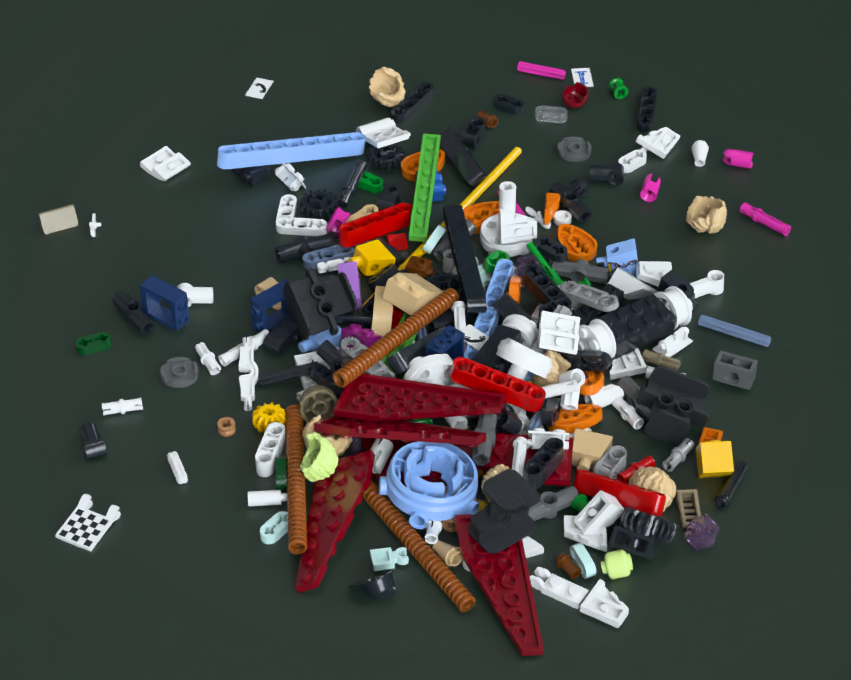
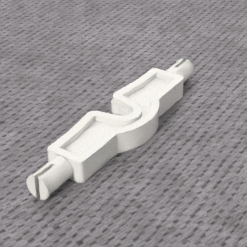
(247, 381)

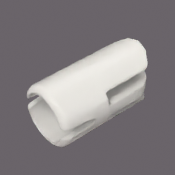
(605, 395)
(382, 452)

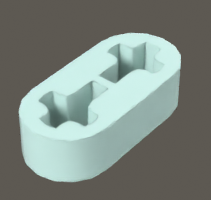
(434, 239)
(274, 526)
(583, 560)

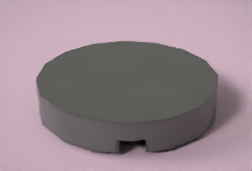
(574, 149)
(179, 372)

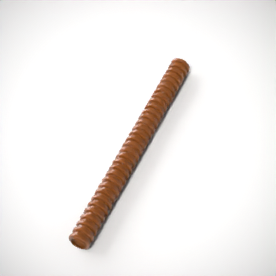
(395, 338)
(295, 481)
(419, 548)

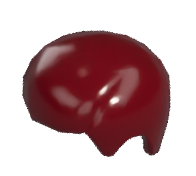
(575, 95)

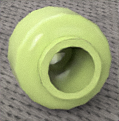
(617, 564)

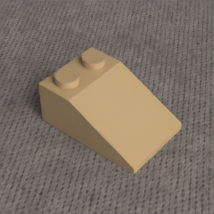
(409, 292)

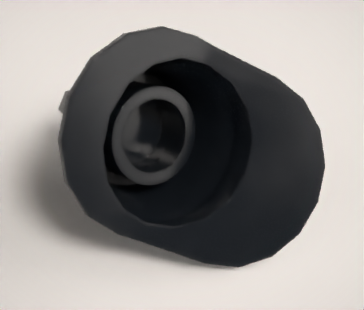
(379, 586)

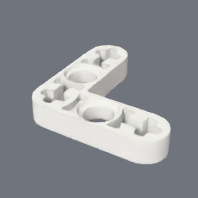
(289, 224)

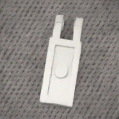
(558, 588)

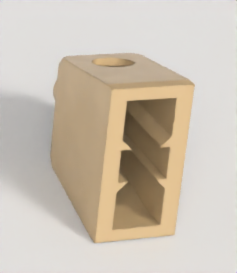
(589, 448)

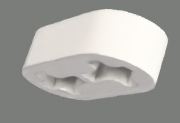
(633, 160)

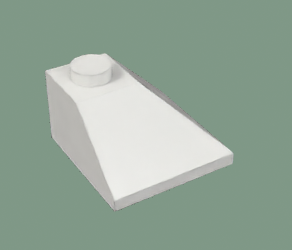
(632, 287)

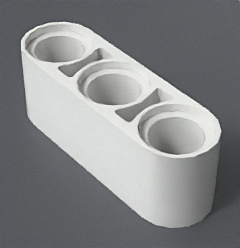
(270, 448)

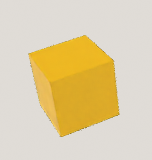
(714, 459)

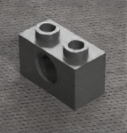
(735, 370)

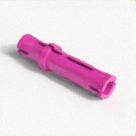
(759, 216)

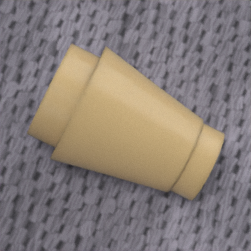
(448, 553)

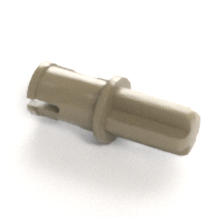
(661, 360)

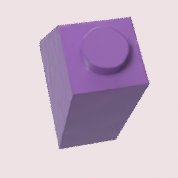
(352, 274)

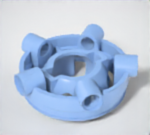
(426, 499)

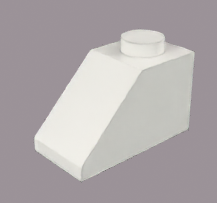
(599, 513)

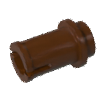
(490, 120)
(564, 561)

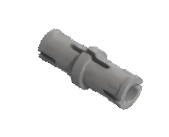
(678, 454)

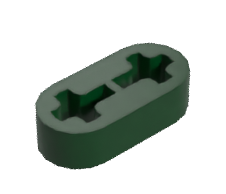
(93, 343)
(281, 473)

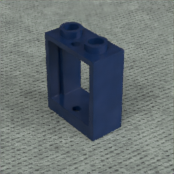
(155, 289)
(265, 300)
(449, 342)

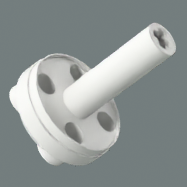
(490, 228)
(523, 359)
(435, 370)

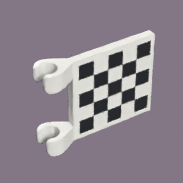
(87, 527)

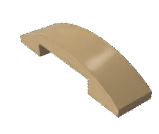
(381, 313)

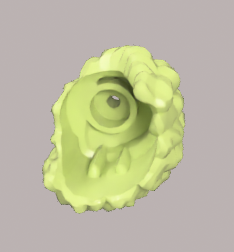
(319, 458)

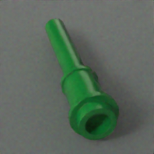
(534, 251)

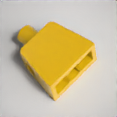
(372, 257)

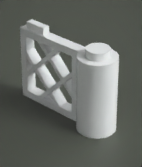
(383, 132)

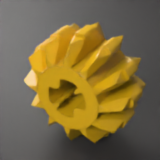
(266, 415)

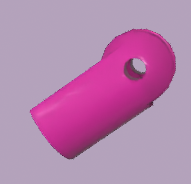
(738, 158)
(650, 189)
(338, 218)

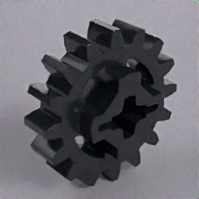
(385, 156)
(319, 204)

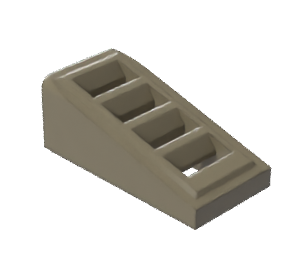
(687, 495)

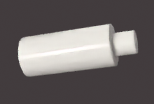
(266, 498)

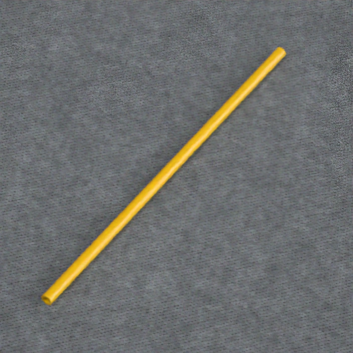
(471, 198)

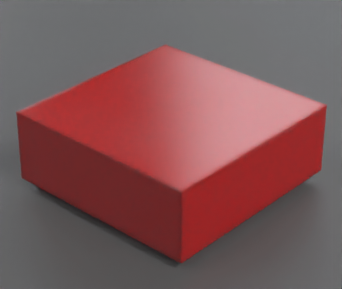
(398, 241)

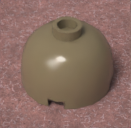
(317, 401)

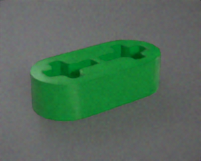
(371, 183)
(491, 260)

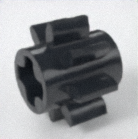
(579, 185)

